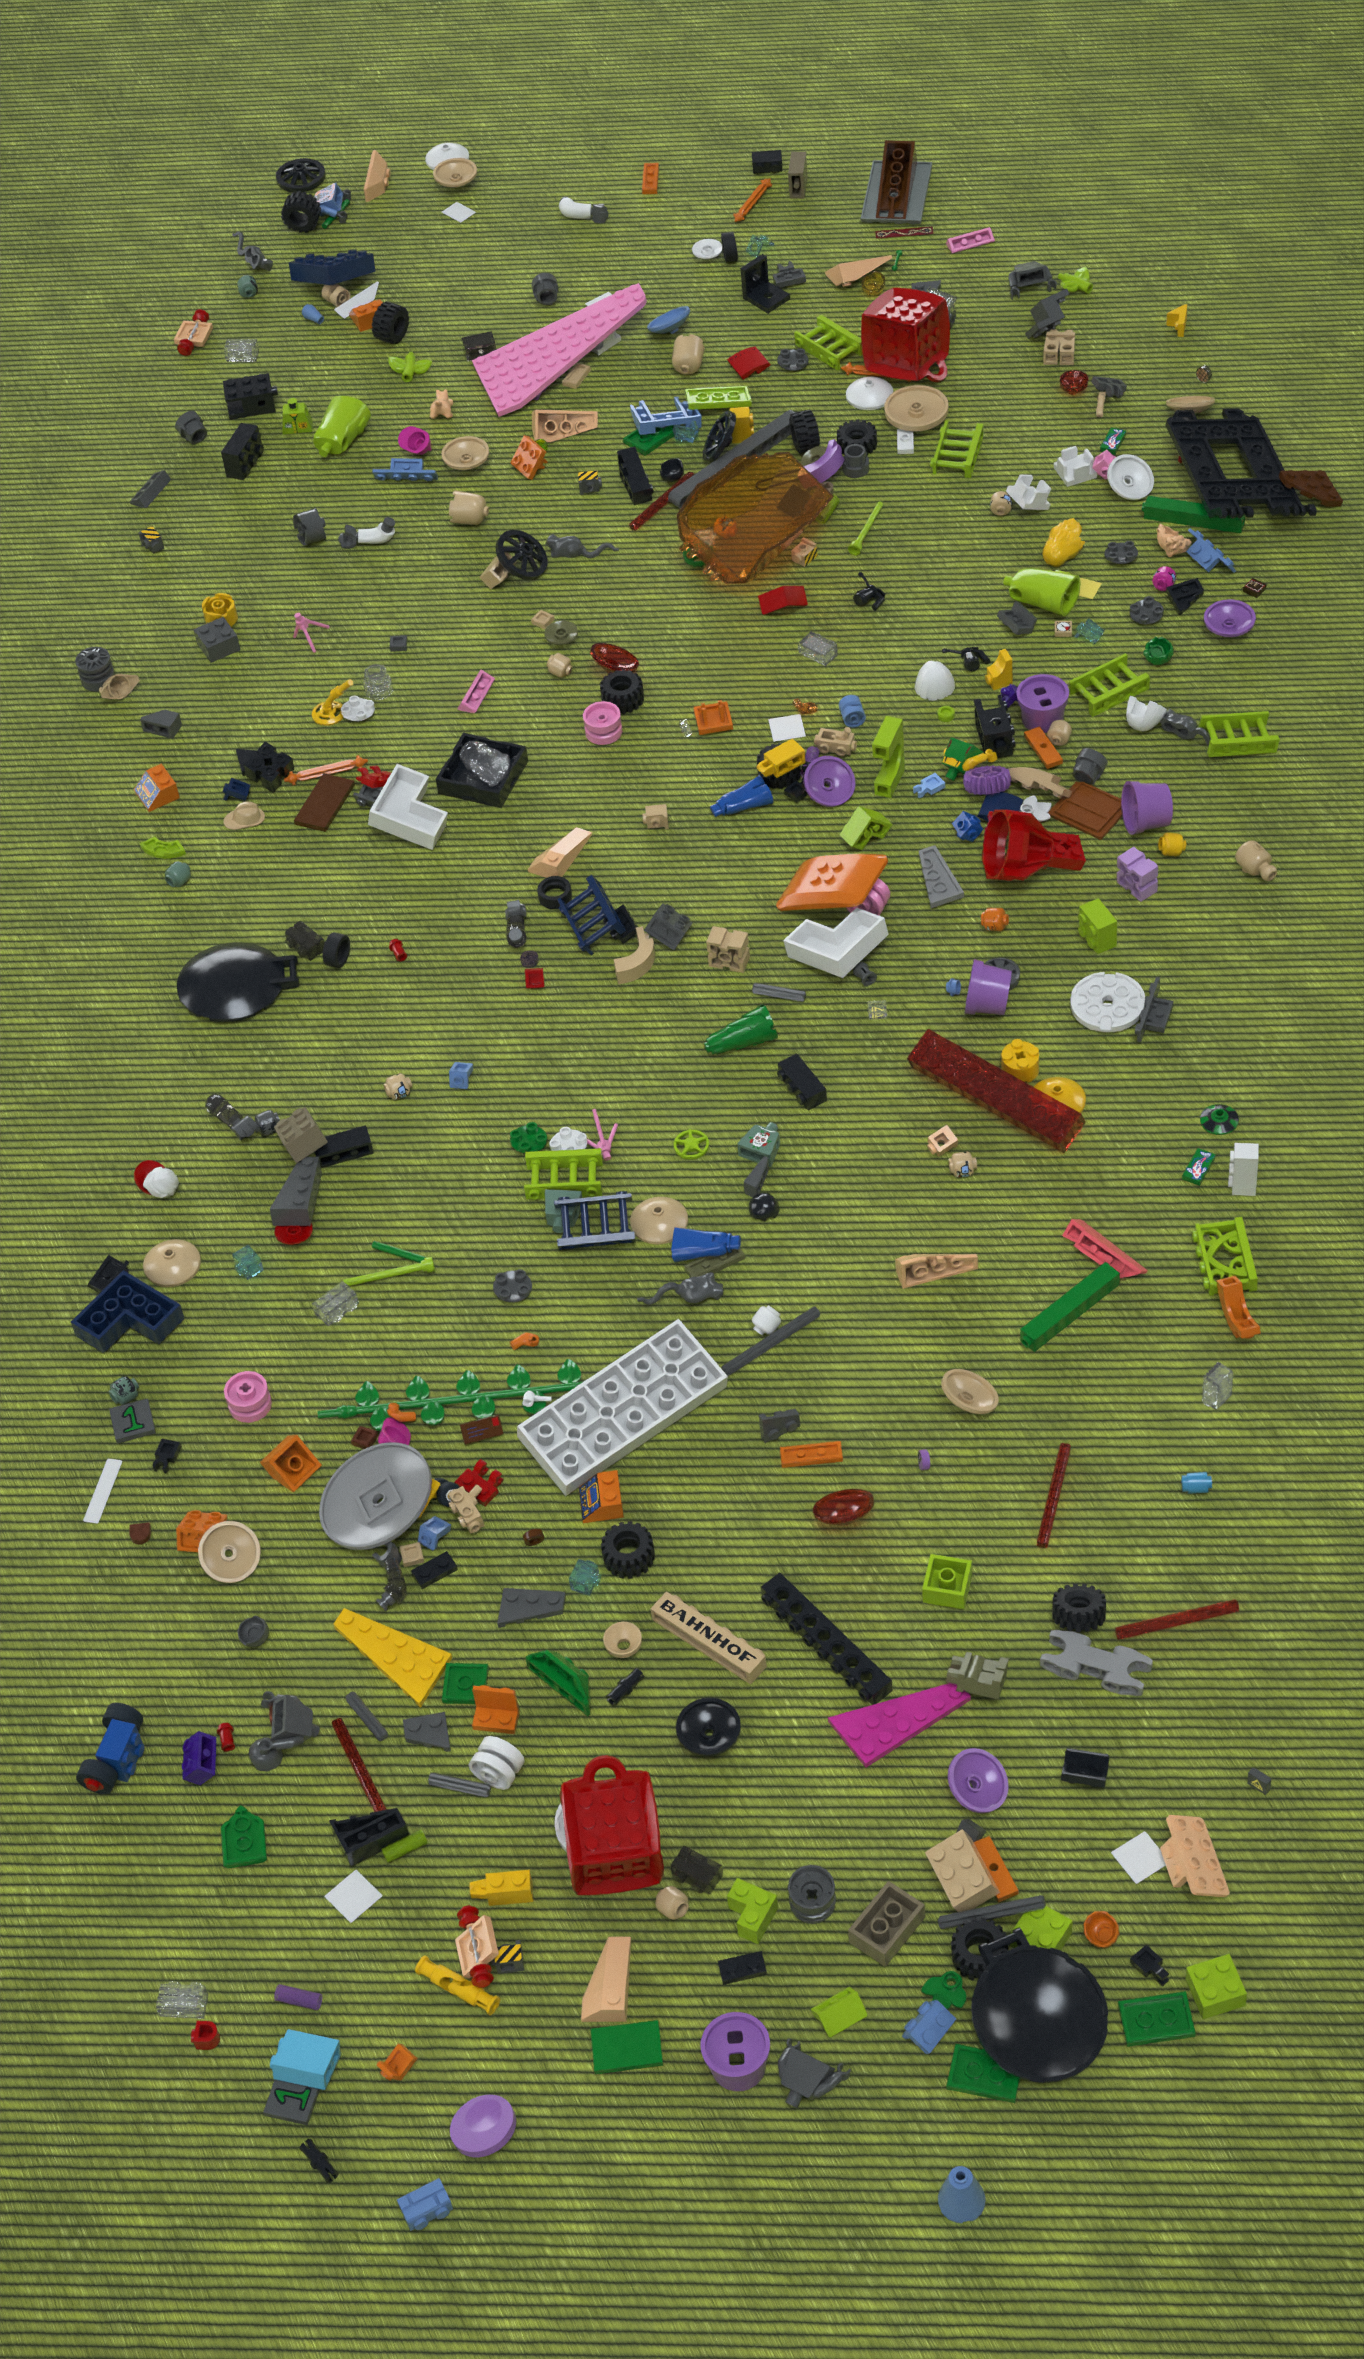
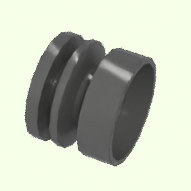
(94, 667)
(807, 1883)

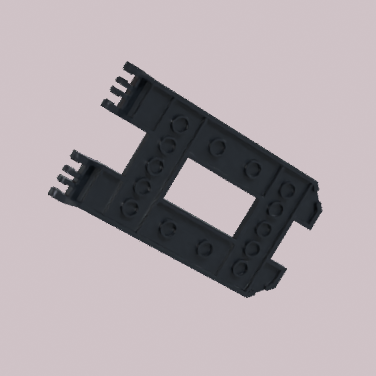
(1222, 495)

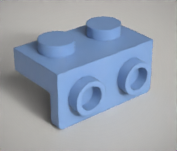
(929, 2025)

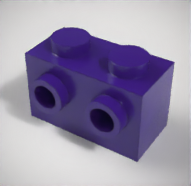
(199, 1758)

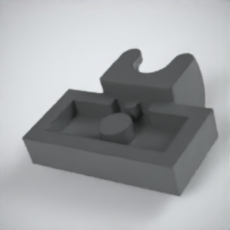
(788, 276)

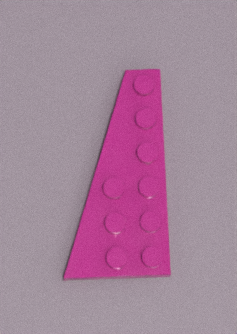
(889, 1724)

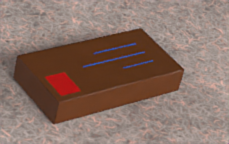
(481, 1429)

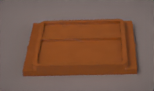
(1088, 810)

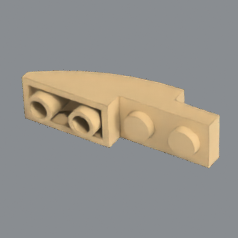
(1038, 779)

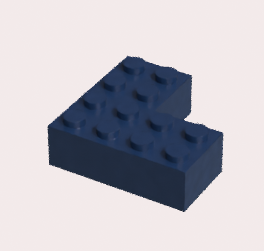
(332, 269)
(124, 1305)

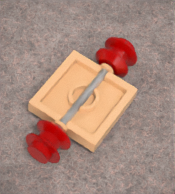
(193, 333)
(476, 1946)

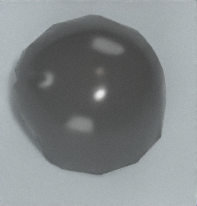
(253, 1632)
(264, 1762)

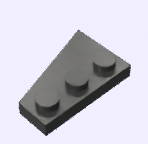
(528, 1604)

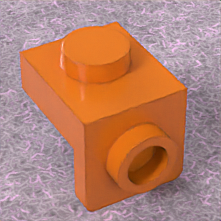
(397, 2063)

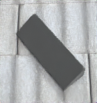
(150, 489)

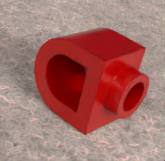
(205, 2035)

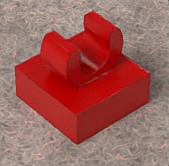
(534, 978)

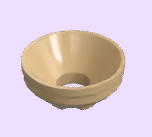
(619, 1633)

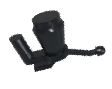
(863, 596)
(970, 657)

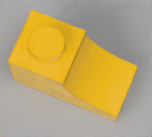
(1000, 672)

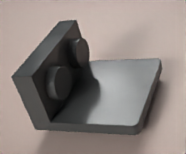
(668, 926)

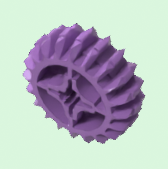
(987, 780)

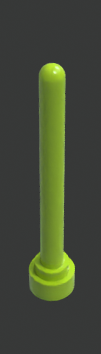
(856, 546)
(425, 1265)

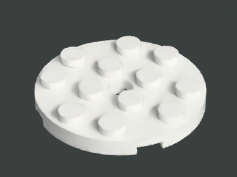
(1094, 989)

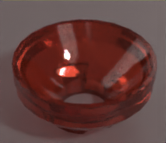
(1074, 378)

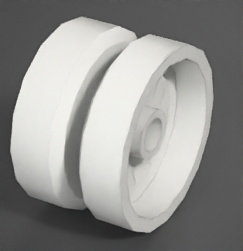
(496, 1762)

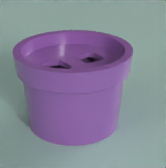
(1039, 692)
(1146, 806)
(987, 989)
(733, 2035)

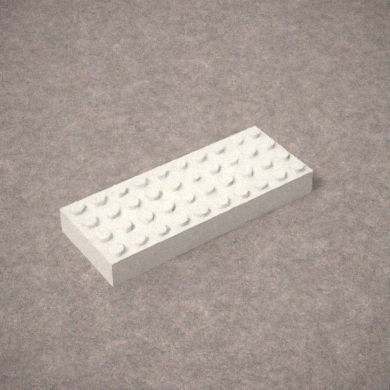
(622, 1406)

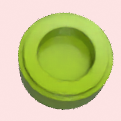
(945, 713)

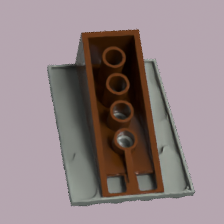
(897, 186)

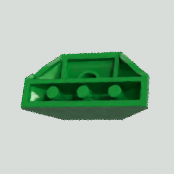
(562, 1677)

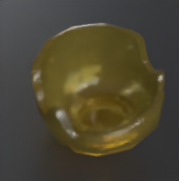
(873, 284)

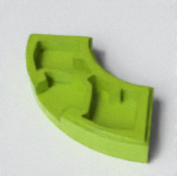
(161, 849)

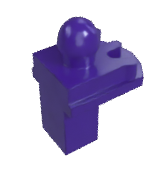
(1009, 694)

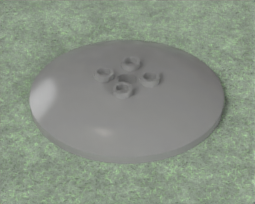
(351, 1496)

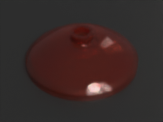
(613, 658)
(843, 1507)

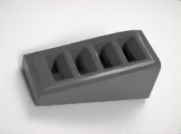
(756, 1178)

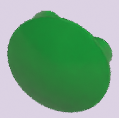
(528, 1138)

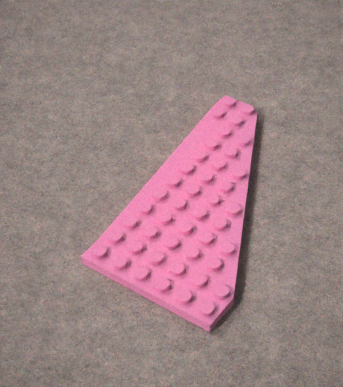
(535, 361)

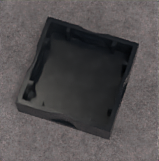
(459, 782)

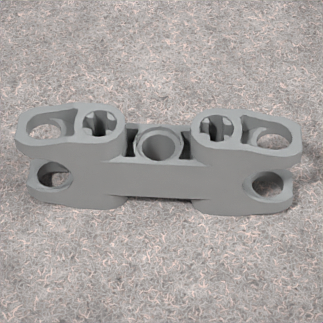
(1098, 1663)

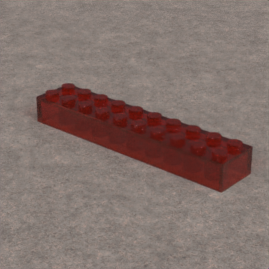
(996, 1090)

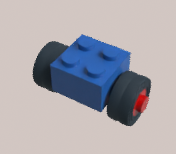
(117, 1750)

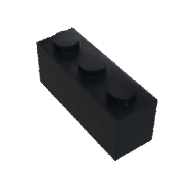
(801, 1082)
(345, 1147)

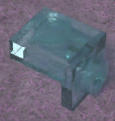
(686, 433)
(1089, 630)

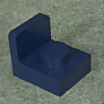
(236, 789)

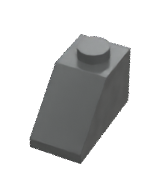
(162, 723)

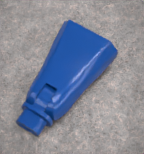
(750, 795)
(693, 1244)

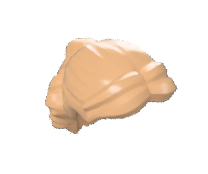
(1171, 541)

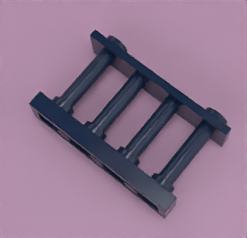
(606, 912)
(586, 1239)

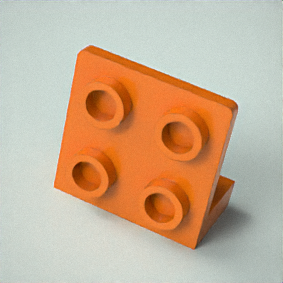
(193, 1528)
(495, 1709)

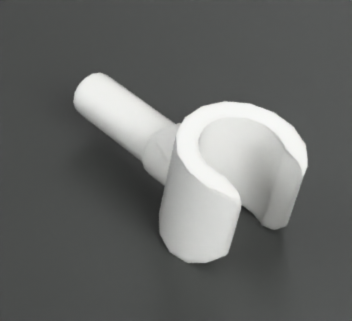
(530, 1397)

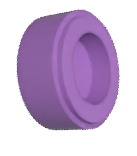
(923, 1459)

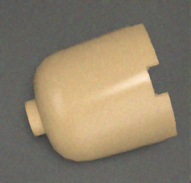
(687, 354)
(468, 508)

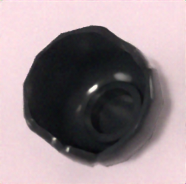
(672, 470)
(763, 1206)

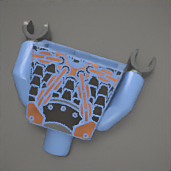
(331, 200)

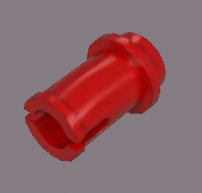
(396, 946)
(225, 1732)

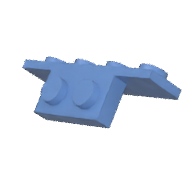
(405, 469)
(1205, 555)

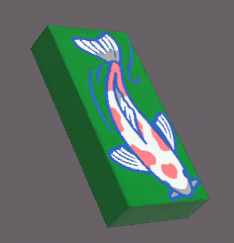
(1113, 440)
(1198, 1166)

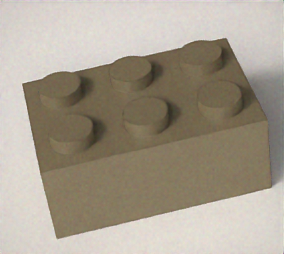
(300, 1134)
(886, 1923)

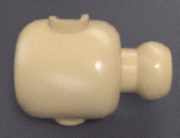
(1255, 860)

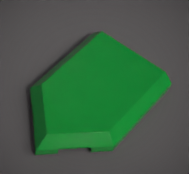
(243, 1839)

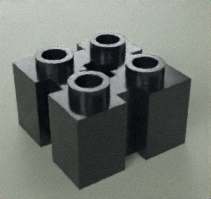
(269, 767)

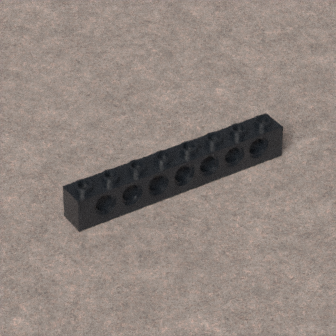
(823, 1628)

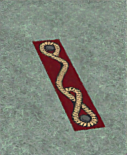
(904, 232)

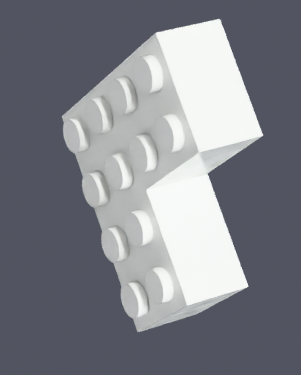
(402, 813)
(837, 948)

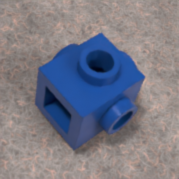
(967, 826)

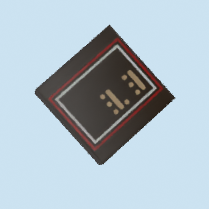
(1254, 588)

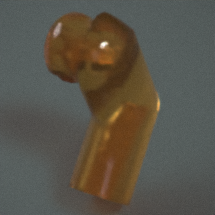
(805, 708)

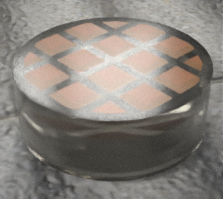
(1204, 373)

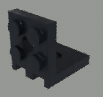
(757, 287)

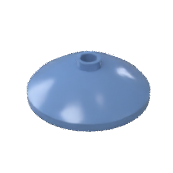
(669, 321)

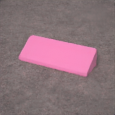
(970, 240)
(476, 692)

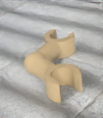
(1100, 405)

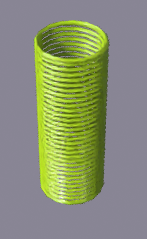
(827, 511)
(410, 1844)

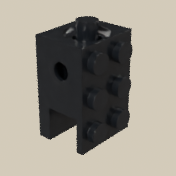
(249, 396)
(996, 737)

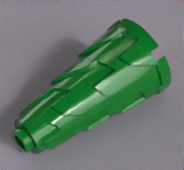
(748, 1030)

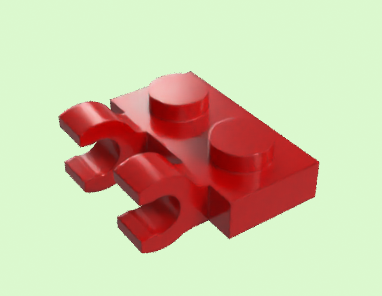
(375, 779)
(469, 1479)

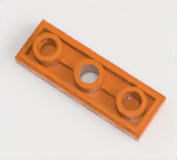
(1043, 747)
(994, 1861)

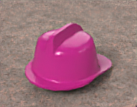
(414, 440)
(394, 1432)

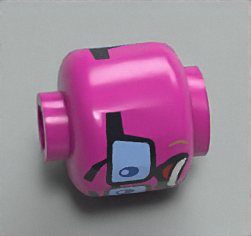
(1164, 578)

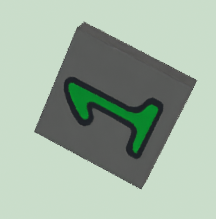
(132, 1420)
(291, 2102)

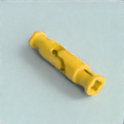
(459, 1986)

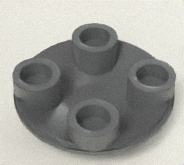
(793, 359)
(1121, 552)
(1146, 611)
(512, 1285)

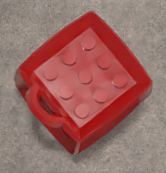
(906, 334)
(611, 1830)

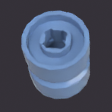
(852, 711)

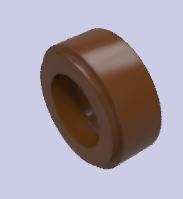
(533, 1537)

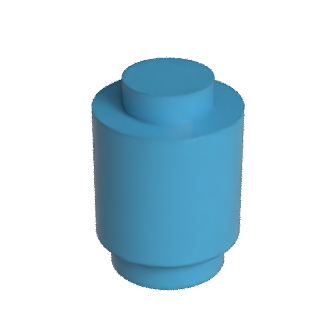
(1196, 1482)

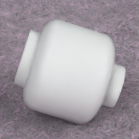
(766, 1320)

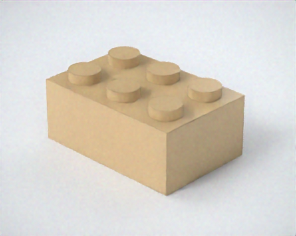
(962, 1872)

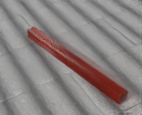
(657, 505)
(1053, 1495)
(1177, 1619)
(358, 1765)

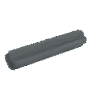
(779, 992)
(366, 1716)
(459, 1784)

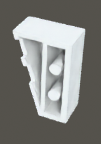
(1243, 1169)

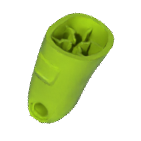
(340, 425)
(1045, 589)

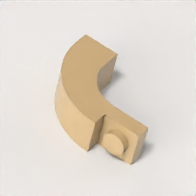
(638, 963)

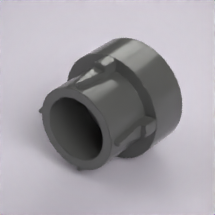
(545, 288)
(191, 427)
(856, 461)
(1089, 766)

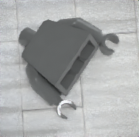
(1029, 274)
(290, 1722)
(807, 2075)

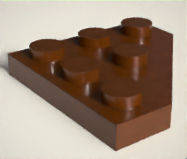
(1311, 485)

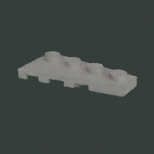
(938, 878)

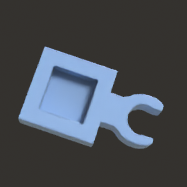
(929, 784)

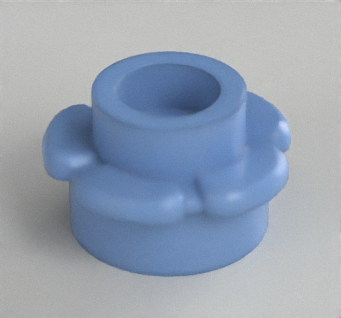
(953, 987)

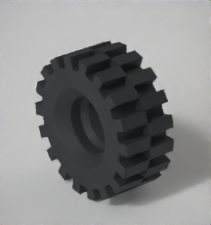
(857, 433)
(1079, 1607)

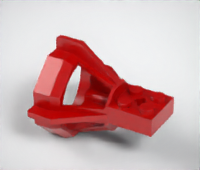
(1028, 847)

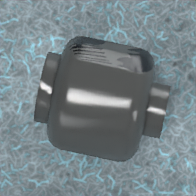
(266, 1122)

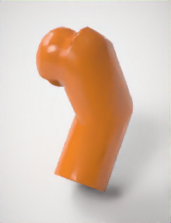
(525, 1339)
(394, 1412)

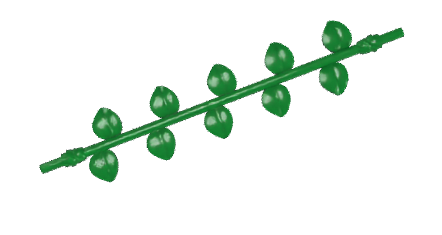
(467, 1387)

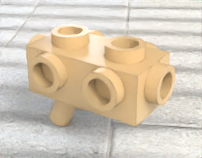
(835, 741)
(464, 1505)

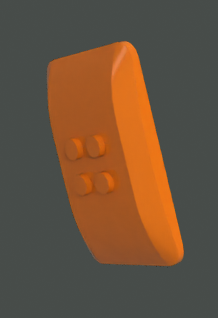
(832, 881)

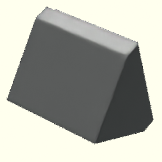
(972, 1829)

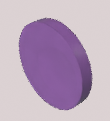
(483, 2126)

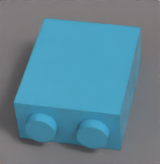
(305, 2059)

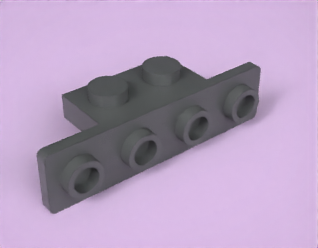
(1155, 1014)

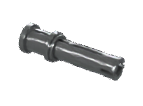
(862, 971)

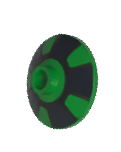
(1219, 1119)

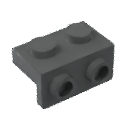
(1018, 619)
(367, 796)

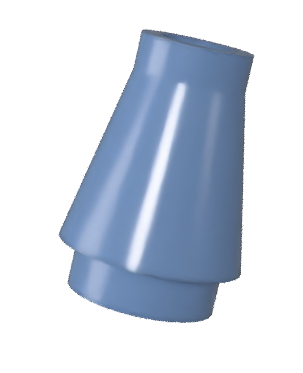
(311, 313)

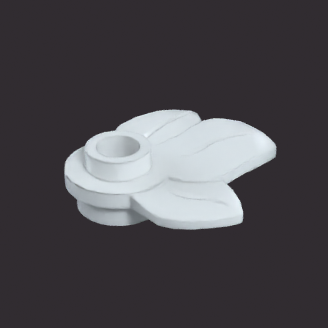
(1038, 809)

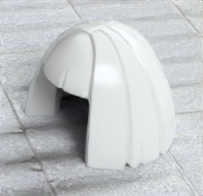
(934, 681)
(1144, 717)

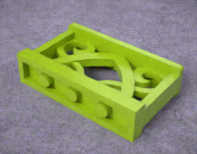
(1236, 1234)

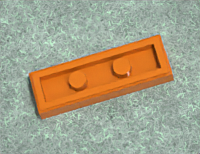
(650, 178)
(811, 1454)

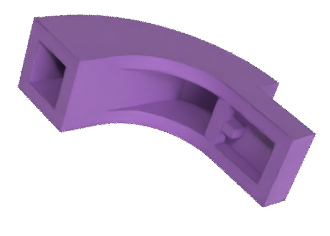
(828, 463)

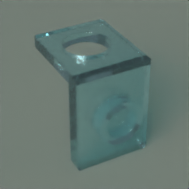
(759, 240)

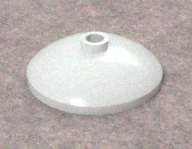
(445, 151)
(868, 393)
(1134, 472)

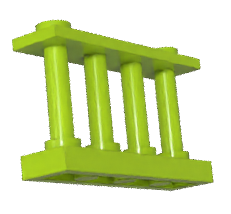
(831, 331)
(970, 455)
(1111, 697)
(1243, 745)
(563, 1159)

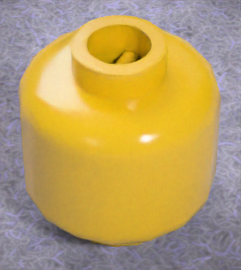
(1171, 844)

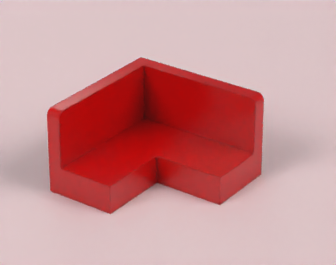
(781, 598)

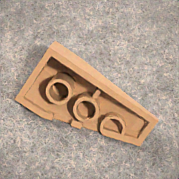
(559, 424)
(560, 855)
(608, 1989)

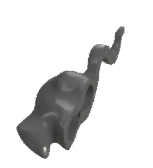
(253, 254)
(572, 547)
(1183, 726)
(691, 1290)

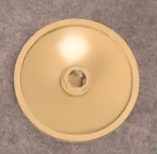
(916, 408)

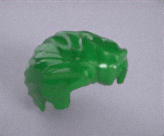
(1158, 651)

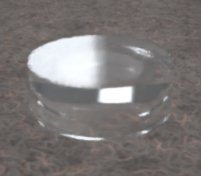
(685, 728)

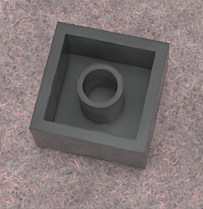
(217, 639)

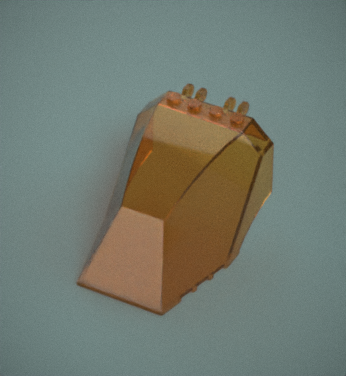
(749, 514)

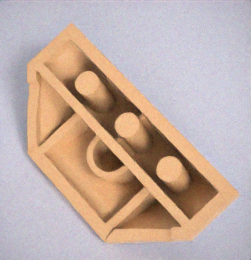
(376, 177)

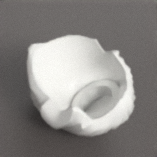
(161, 1182)

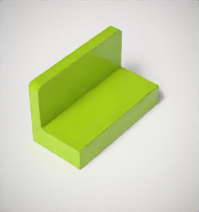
(840, 2011)

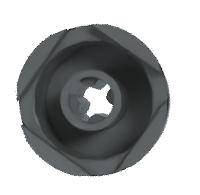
(309, 526)

